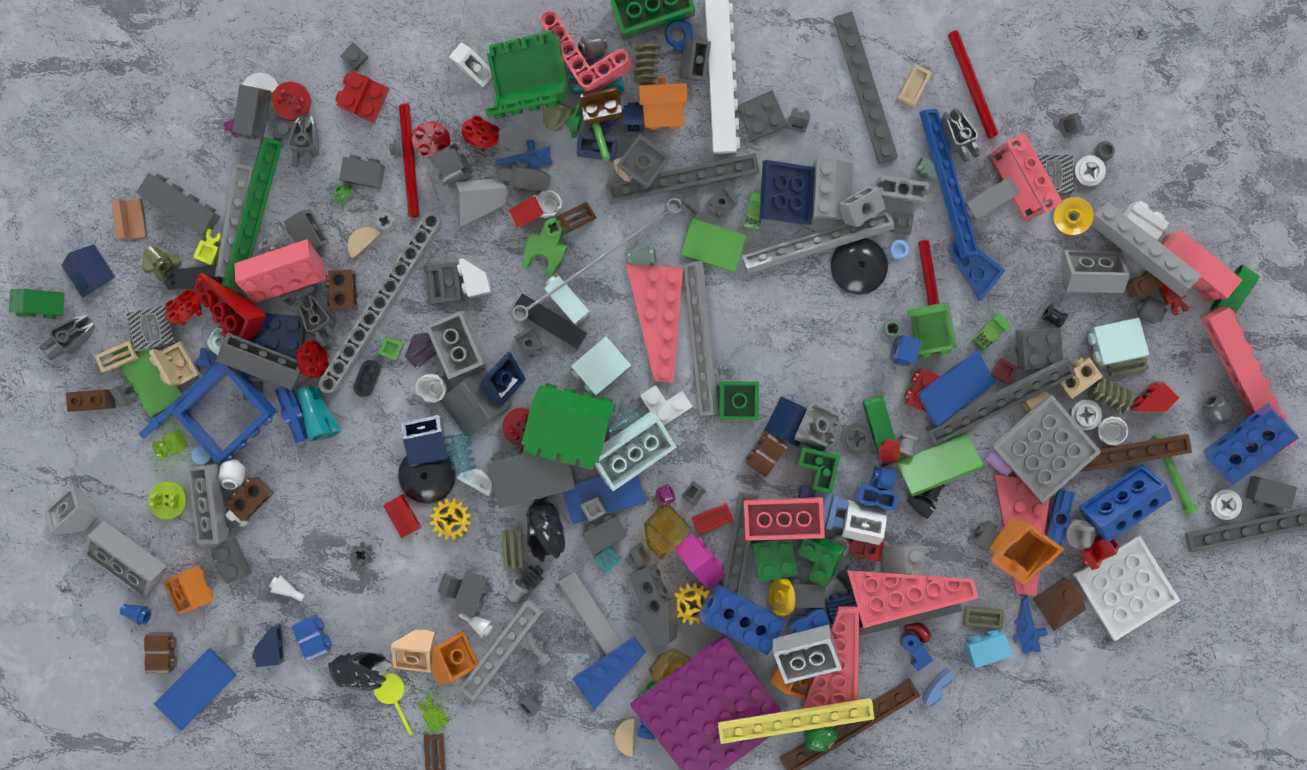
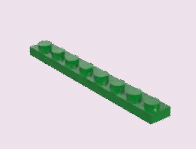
(253, 207)

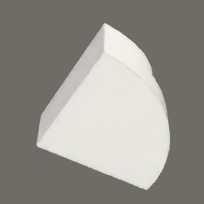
(232, 517)

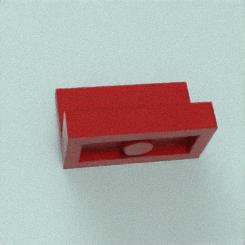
(402, 516)

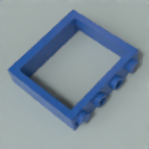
(251, 392)

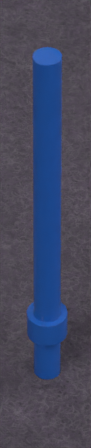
(156, 422)

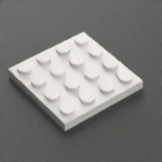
(1127, 588)

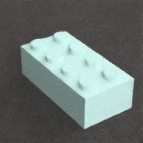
(633, 450)

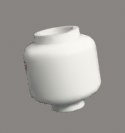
(231, 474)

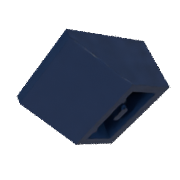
(424, 440)

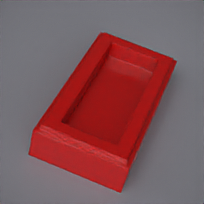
(712, 518)

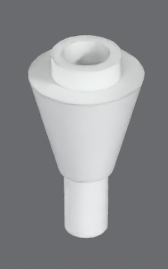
(282, 587)
(480, 625)

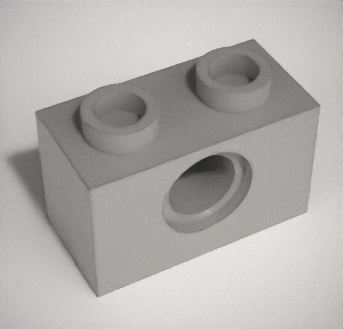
(868, 198)

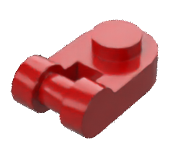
(861, 548)

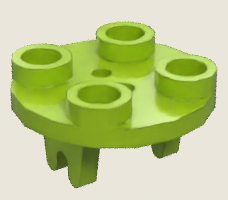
(158, 498)

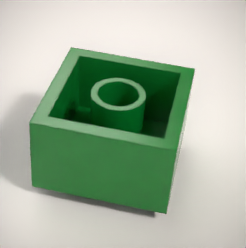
(738, 400)
(774, 559)

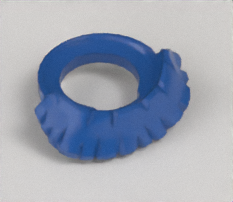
(688, 33)

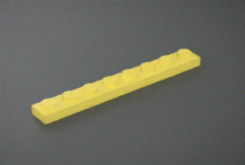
(796, 720)

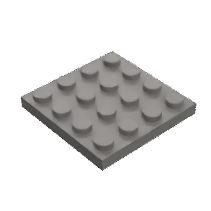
(1046, 448)

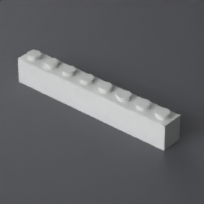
(721, 77)

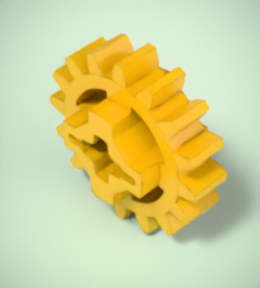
(452, 510)
(698, 592)

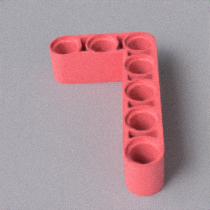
(576, 59)

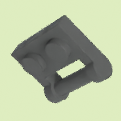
(449, 283)

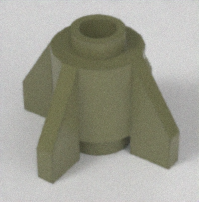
(556, 116)
(158, 260)

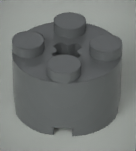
(452, 166)

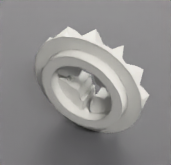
(1097, 175)
(1092, 420)
(1234, 504)

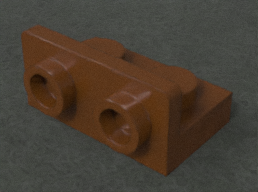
(601, 105)

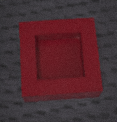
(1004, 371)

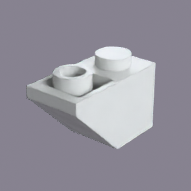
(475, 280)

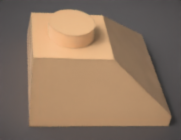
(414, 651)

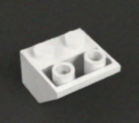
(864, 523)

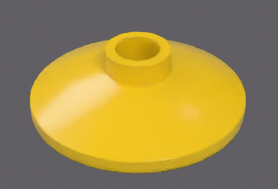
(1071, 206)

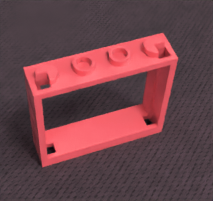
(1033, 173)

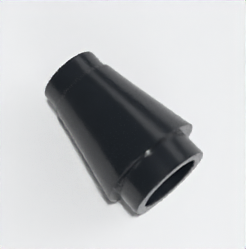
(921, 505)

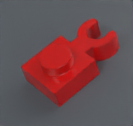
(1174, 299)

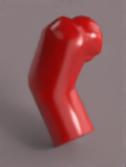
(920, 629)

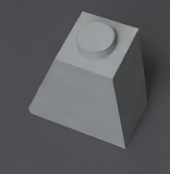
(479, 198)
(991, 198)

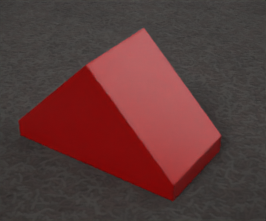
(526, 212)

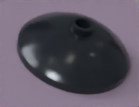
(852, 277)
(430, 490)

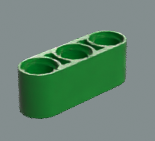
(1238, 296)
(878, 420)

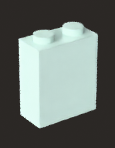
(567, 300)
(1118, 342)
(600, 366)

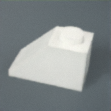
(471, 64)

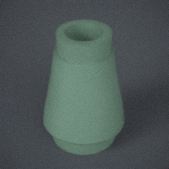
(926, 168)
(643, 256)
(895, 326)

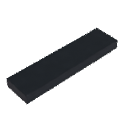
(552, 322)

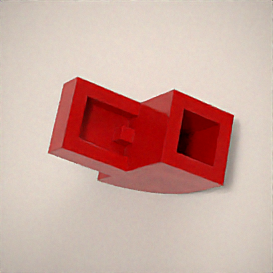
(1099, 551)

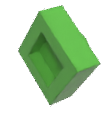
(391, 348)

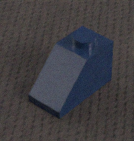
(633, 117)
(270, 648)

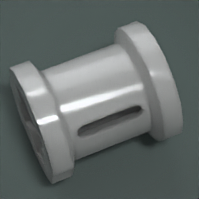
(386, 227)
(907, 443)

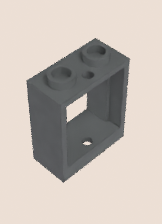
(251, 111)

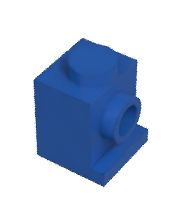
(883, 478)

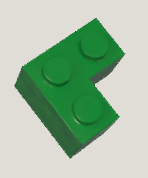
(32, 302)
(824, 466)
(826, 557)

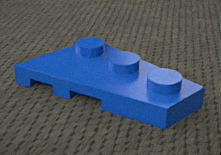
(979, 270)

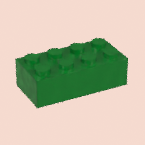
(642, 16)

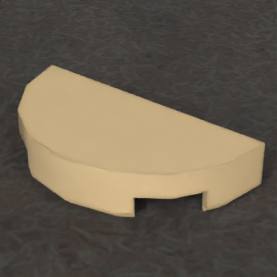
(361, 240)
(624, 736)

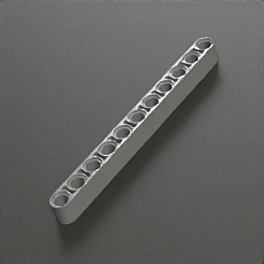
(372, 308)

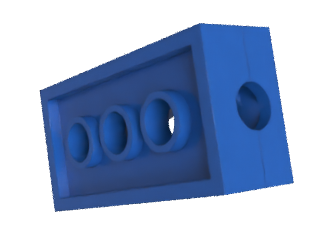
(1253, 456)
(1125, 502)
(739, 607)

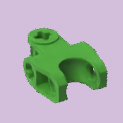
(547, 245)

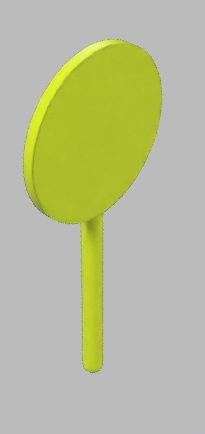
(392, 692)

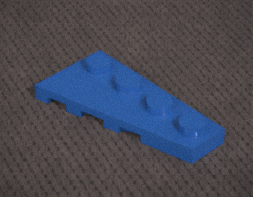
(603, 675)

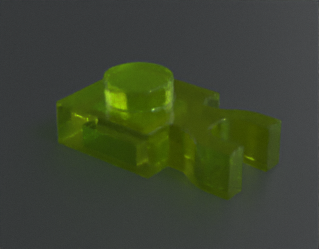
(433, 716)

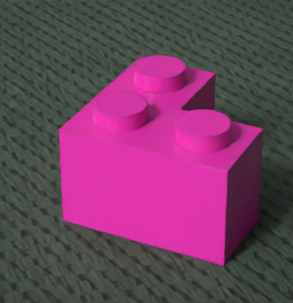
(701, 562)

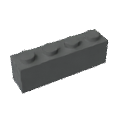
(177, 203)
(258, 361)

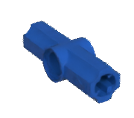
(292, 413)
(1061, 505)

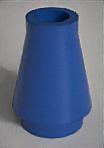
(136, 613)

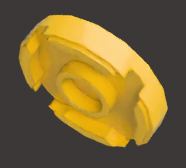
(782, 597)

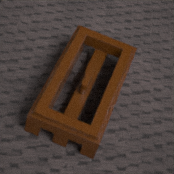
(565, 224)
(433, 737)

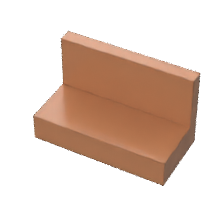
(129, 219)

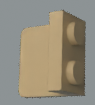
(174, 364)

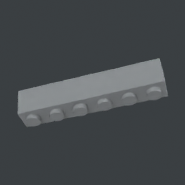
(1145, 250)

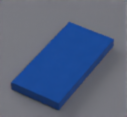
(956, 388)
(625, 496)
(195, 689)

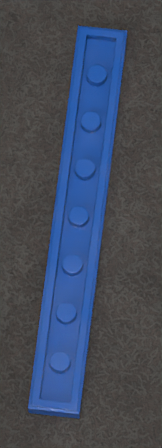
(949, 183)

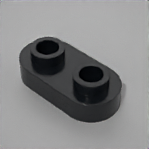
(367, 378)

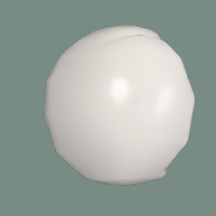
(550, 203)
(431, 388)
(1112, 431)

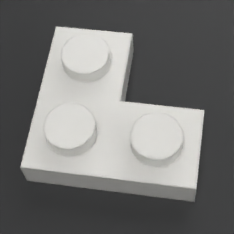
(665, 409)

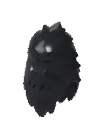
(544, 530)
(359, 670)

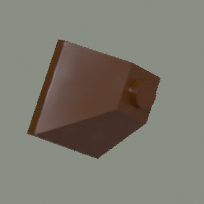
(1060, 603)

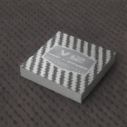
(1059, 171)
(150, 328)

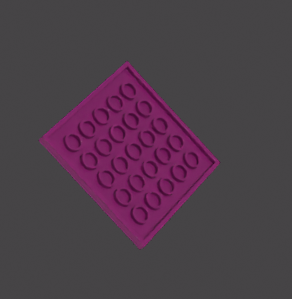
(695, 697)

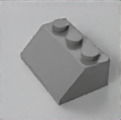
(831, 187)
(1094, 271)
(456, 344)
(903, 559)
(806, 654)

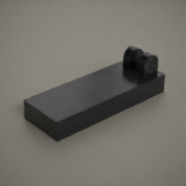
(187, 277)

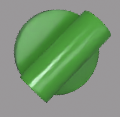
(343, 193)

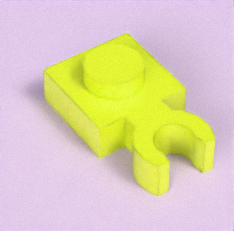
(208, 250)

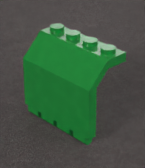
(527, 74)
(567, 426)

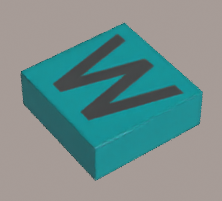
(607, 558)

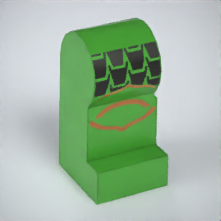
(753, 213)
(991, 331)

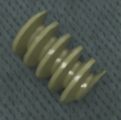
(645, 64)
(1113, 393)

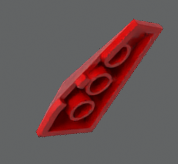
(229, 309)

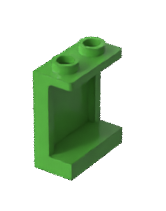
(934, 328)

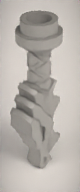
(530, 643)

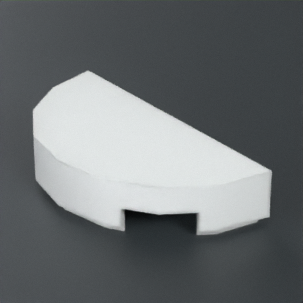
(262, 81)
(477, 479)

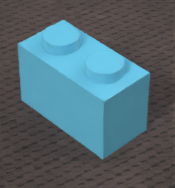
(988, 648)

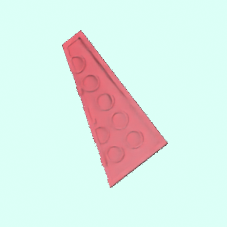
(658, 306)
(1020, 503)
(896, 596)
(841, 684)

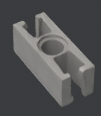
(908, 184)

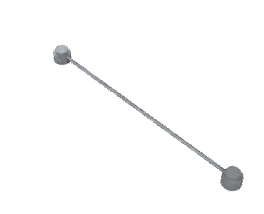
(520, 312)

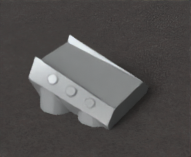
(818, 426)

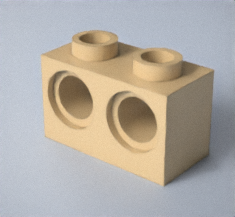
(1079, 382)

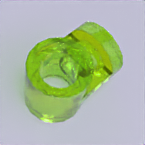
(172, 443)

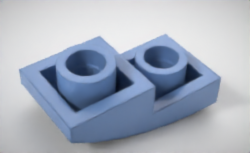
(933, 693)

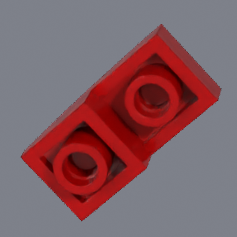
(889, 452)

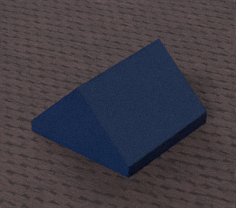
(87, 269)
(503, 379)
(786, 420)

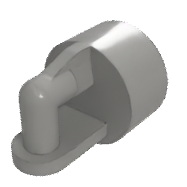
(1079, 534)

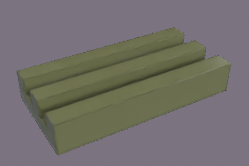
(1143, 362)
(513, 565)
(967, 615)

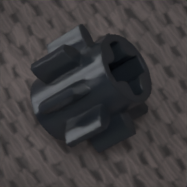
(532, 576)

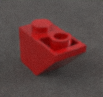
(1156, 398)

